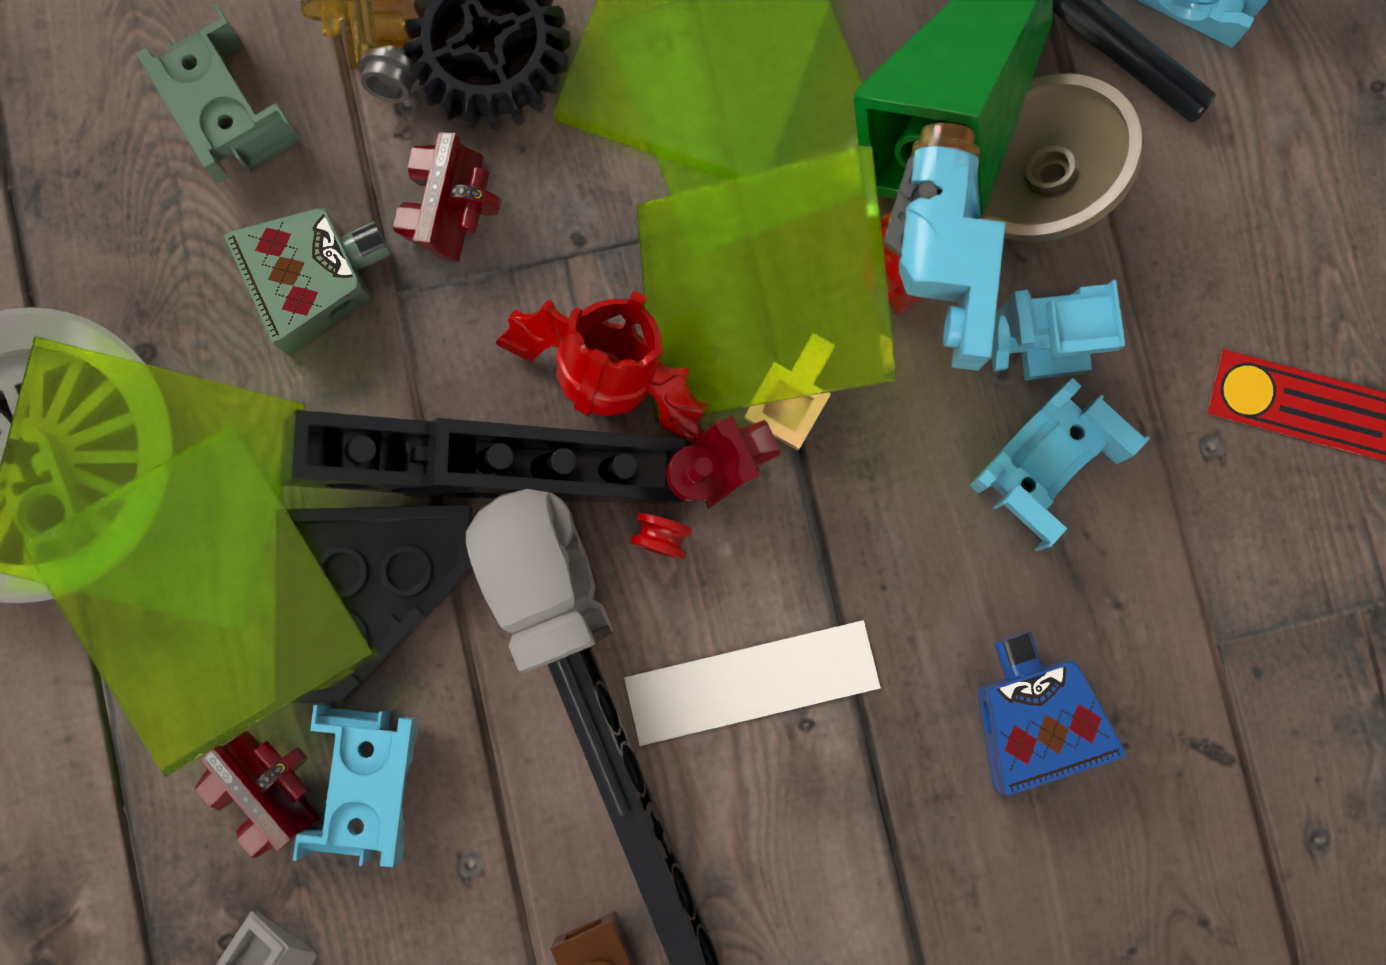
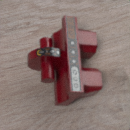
(451, 200)
(721, 462)
(262, 787)

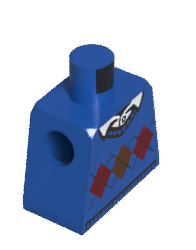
(1041, 720)

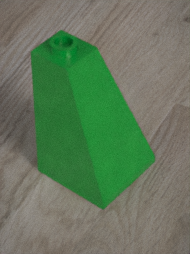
(958, 69)

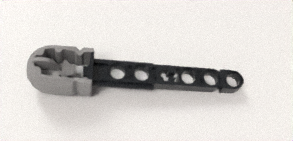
(543, 595)

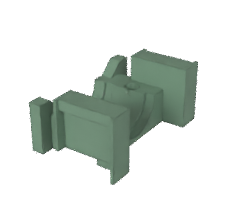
(208, 100)

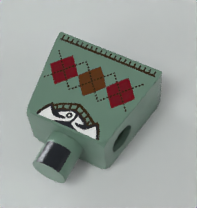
(305, 273)

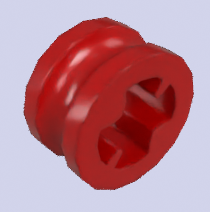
(661, 536)

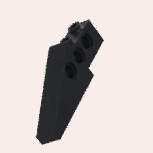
(472, 459)

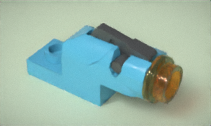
(945, 243)

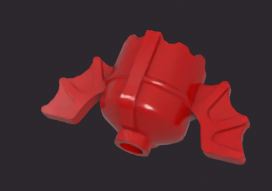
(608, 364)

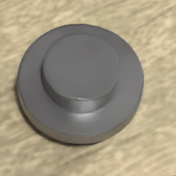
(387, 74)

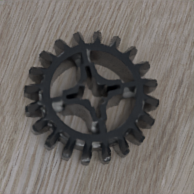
(462, 56)

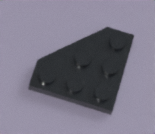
(388, 572)

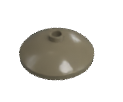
(1070, 131)

